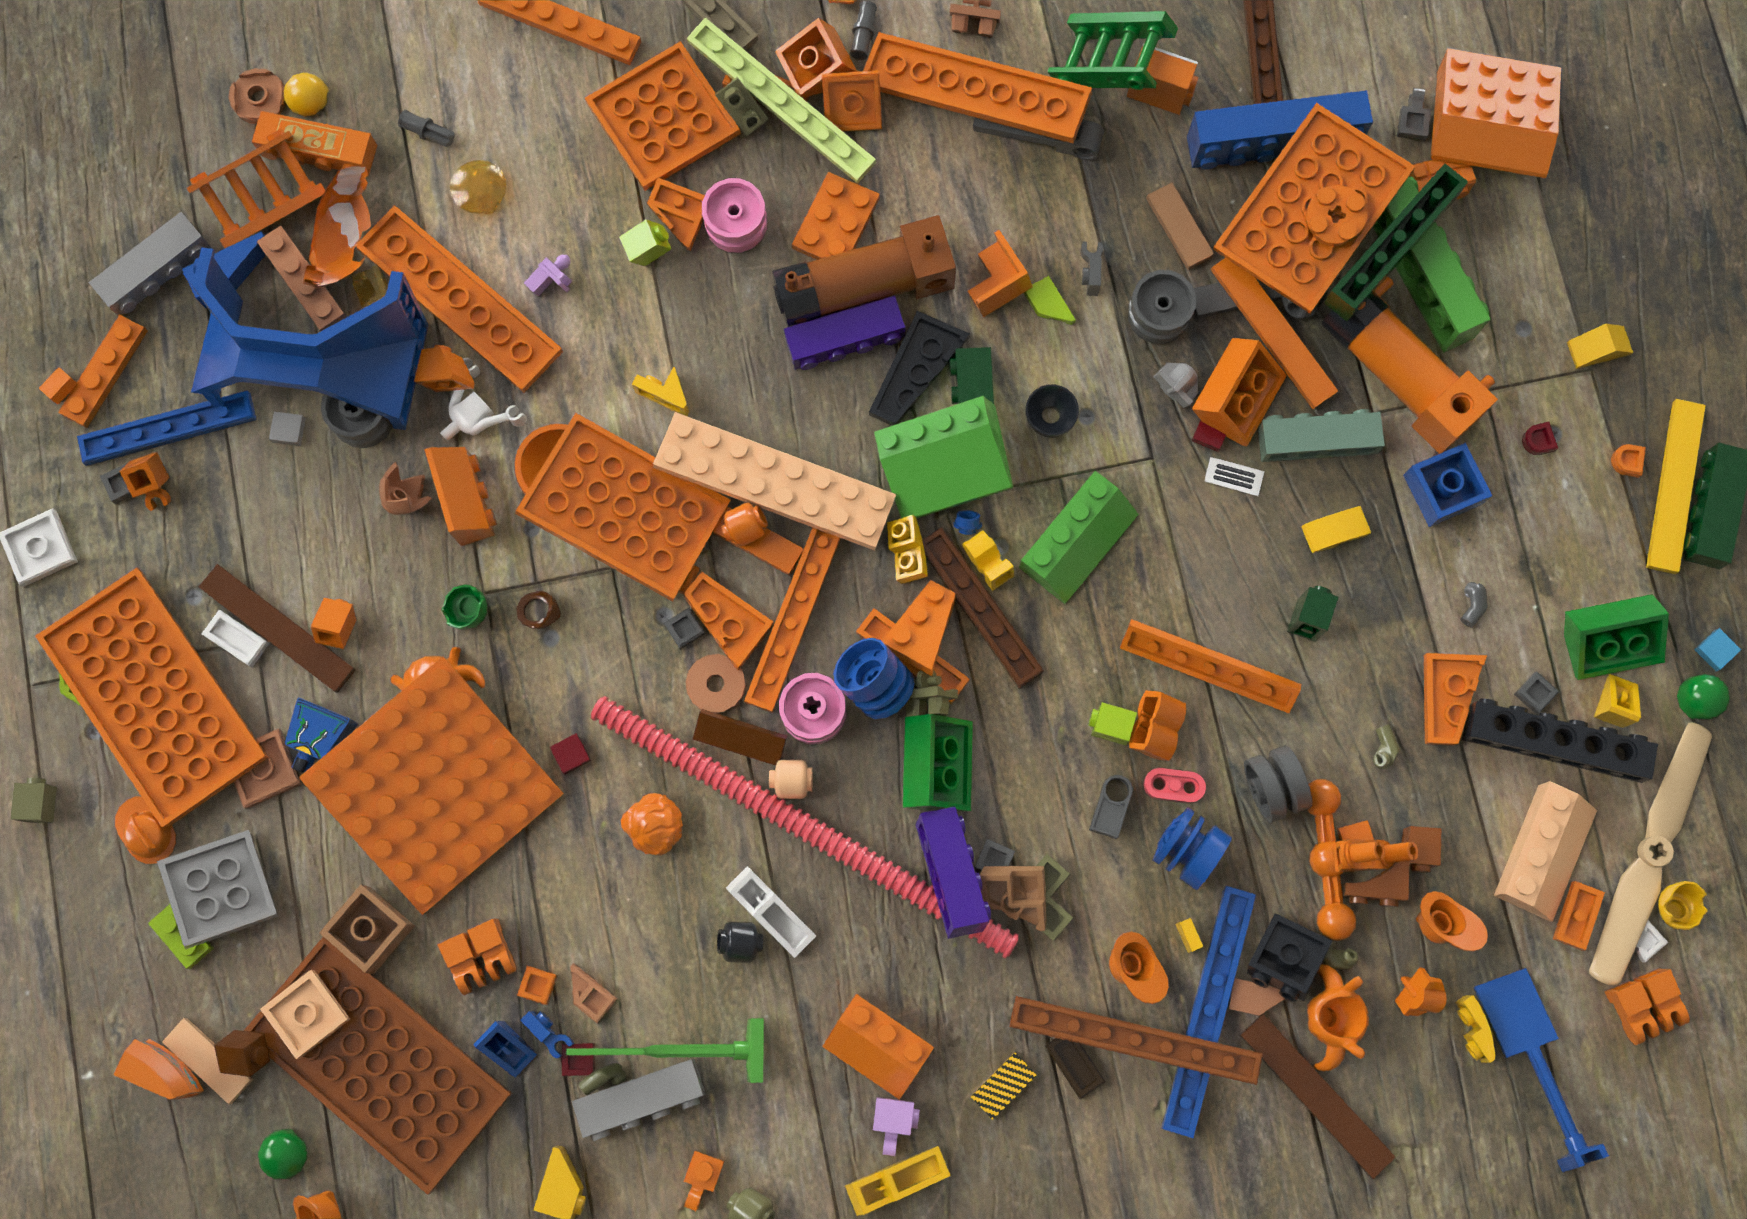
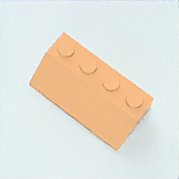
(1546, 850)

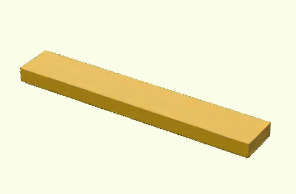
(1675, 486)

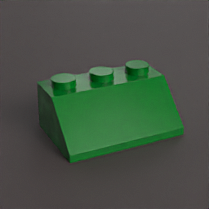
(1616, 636)
(937, 763)

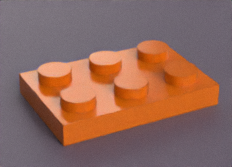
(835, 218)

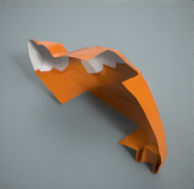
(338, 228)

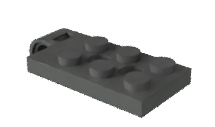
(1085, 145)

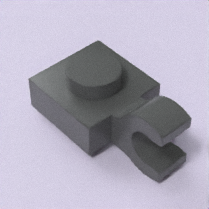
(1413, 118)
(1092, 275)

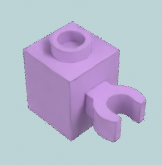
(894, 1118)

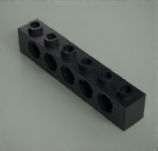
(1639, 752)

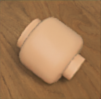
(791, 779)

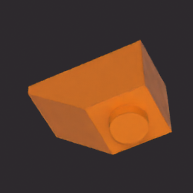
(442, 370)

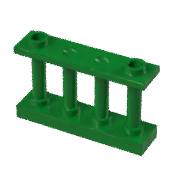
(1111, 26)

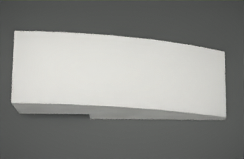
(770, 912)

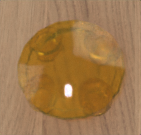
(478, 187)

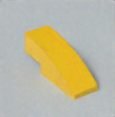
(897, 1181)

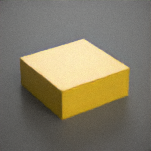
(1189, 935)

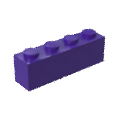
(845, 333)
(952, 872)

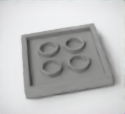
(217, 889)

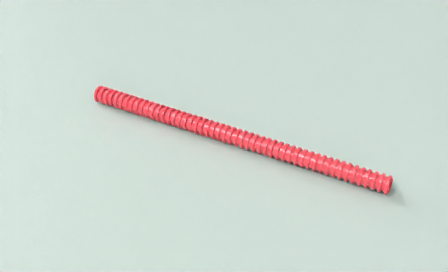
(785, 816)

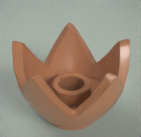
(401, 495)

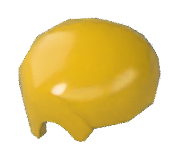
(305, 94)
(1682, 905)

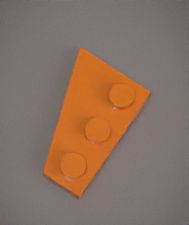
(728, 618)
(921, 628)
(1448, 694)

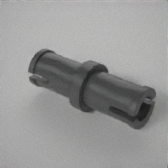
(863, 30)

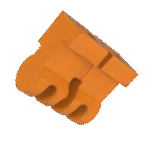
(463, 950)
(1636, 997)

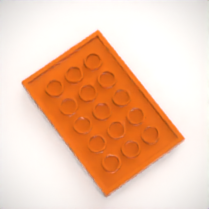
(1271, 228)
(620, 508)

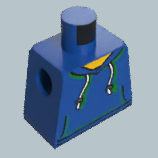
(315, 732)

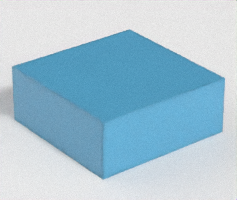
(1717, 649)

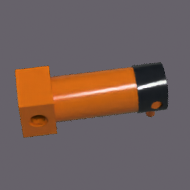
(1412, 371)

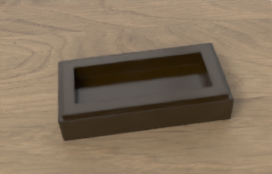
(1075, 1066)

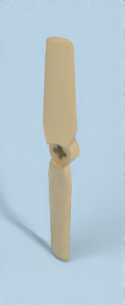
(1642, 879)

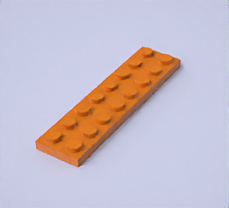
(979, 87)
(460, 299)

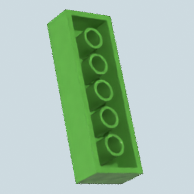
(1437, 280)

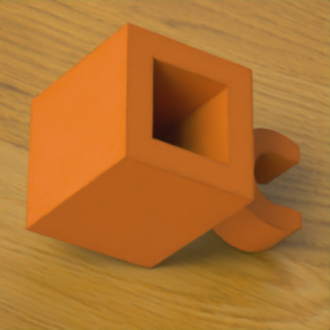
(146, 477)

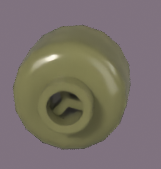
(750, 1205)

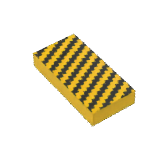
(1003, 1085)

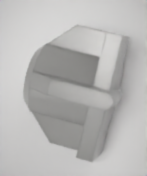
(1178, 382)

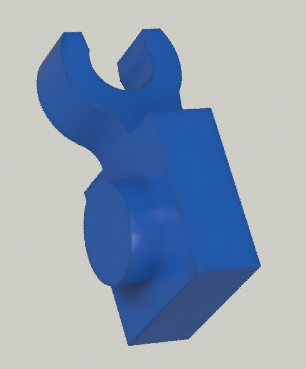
(540, 1026)

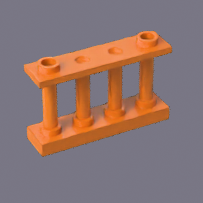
(258, 218)

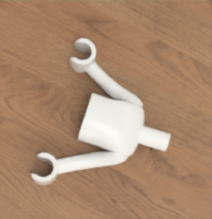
(474, 414)

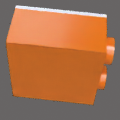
(1174, 82)

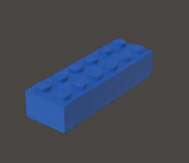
(1265, 128)

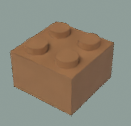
(367, 929)

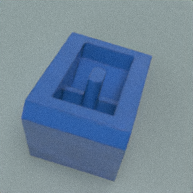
(505, 1048)

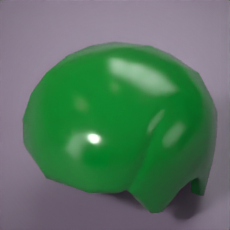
(465, 607)
(1703, 697)
(282, 1154)

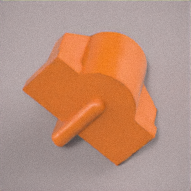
(1421, 994)

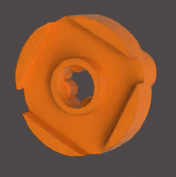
(1332, 198)

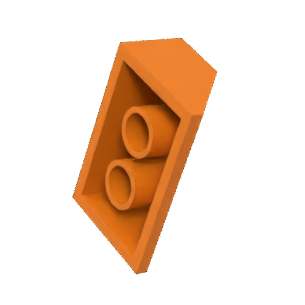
(1240, 390)
(461, 493)
(878, 1046)

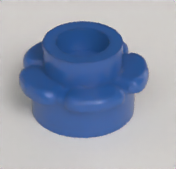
(967, 522)

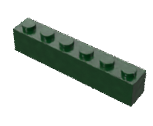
(1395, 242)

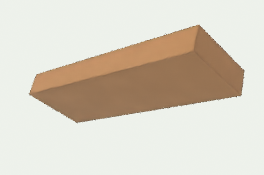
(1180, 226)

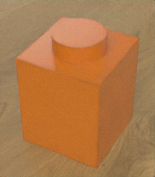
(333, 623)

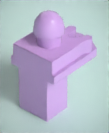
(549, 272)

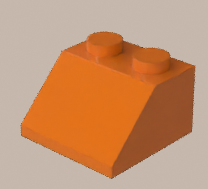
(811, 54)

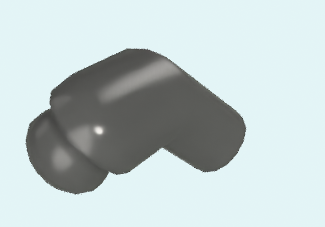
(1478, 599)

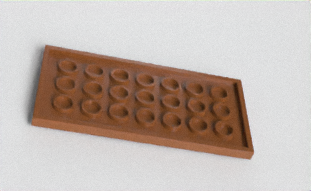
(390, 1073)

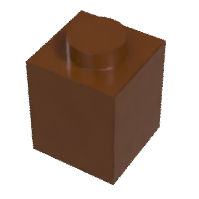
(242, 1053)

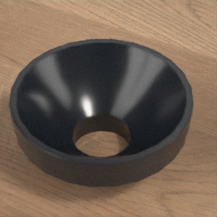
(1053, 397)

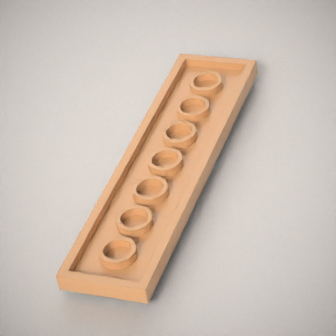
(774, 481)

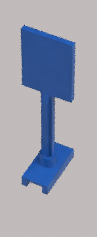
(1523, 1026)

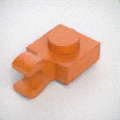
(703, 1175)

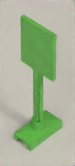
(750, 1050)

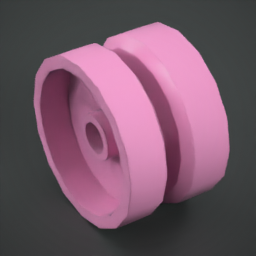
(734, 215)
(807, 691)

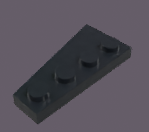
(918, 362)

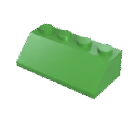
(1079, 537)

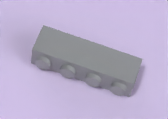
(149, 265)
(639, 1098)

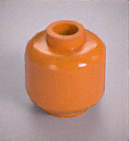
(744, 524)

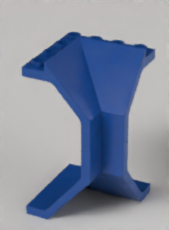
(358, 360)

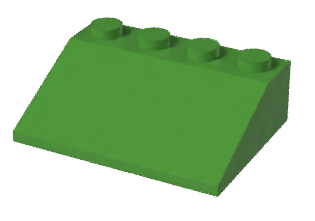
(945, 458)

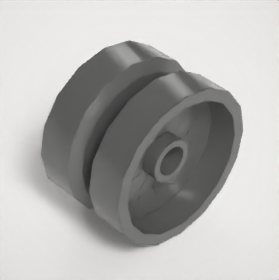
(1161, 306)
(353, 424)
(1278, 784)

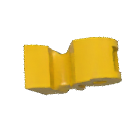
(987, 559)

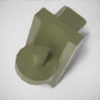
(742, 106)
(930, 693)

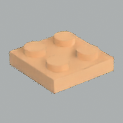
(305, 1014)

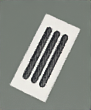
(1234, 476)

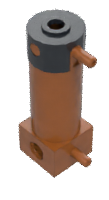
(913, 262)

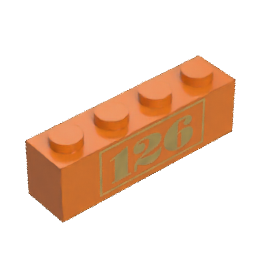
(317, 143)

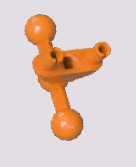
(1333, 858)

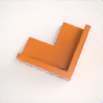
(1007, 277)

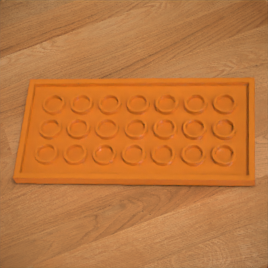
(151, 697)

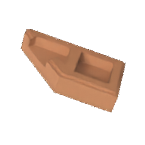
(590, 995)
(1251, 998)

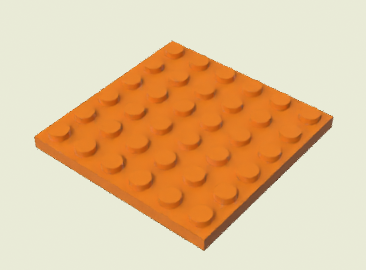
(431, 785)

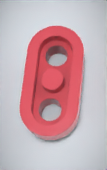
(1174, 785)

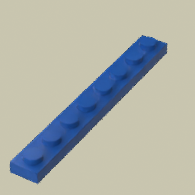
(1210, 1005)

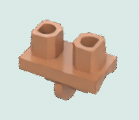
(987, 17)

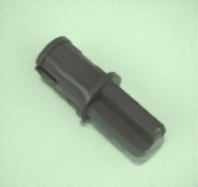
(426, 128)

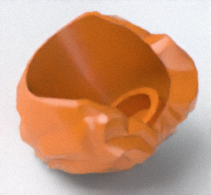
(653, 824)

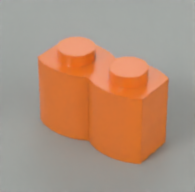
(1157, 725)

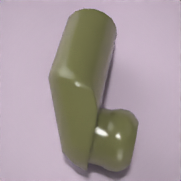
(1341, 958)

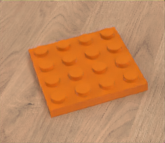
(662, 116)

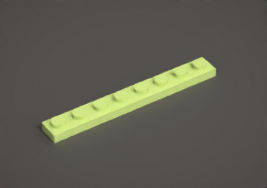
(782, 100)

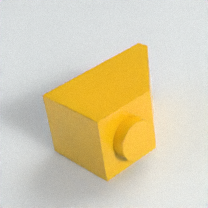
(561, 1188)

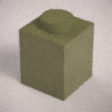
(33, 801)

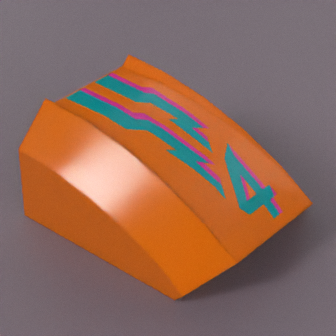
(157, 1070)

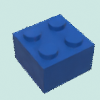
(1447, 485)

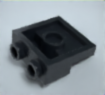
(1288, 958)

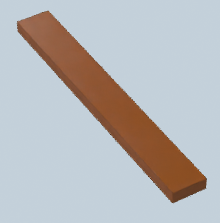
(1136, 1040)

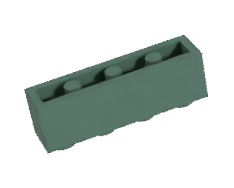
(1320, 436)

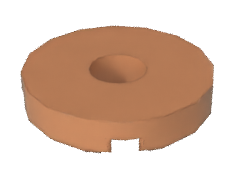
(247, 85)
(703, 671)

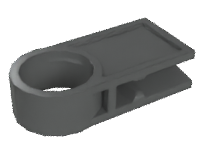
(1110, 814)

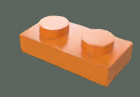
(1578, 915)

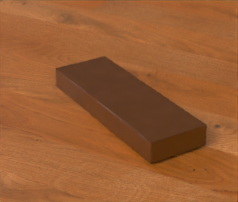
(739, 737)

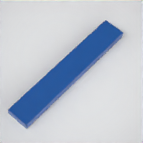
(165, 428)

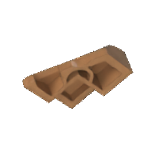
(1017, 892)

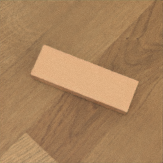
(199, 1055)

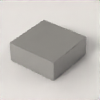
(287, 428)

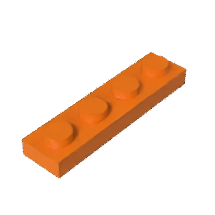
(103, 371)
(878, 626)

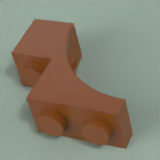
(1393, 883)

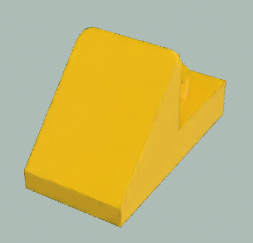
(668, 395)

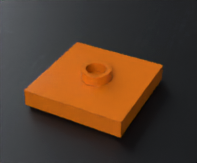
(853, 100)

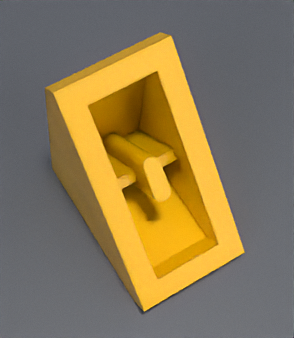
(1599, 345)
(1619, 702)

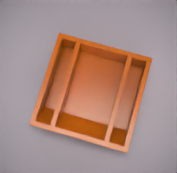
(1496, 113)

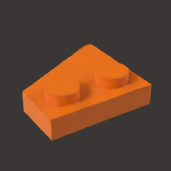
(678, 210)

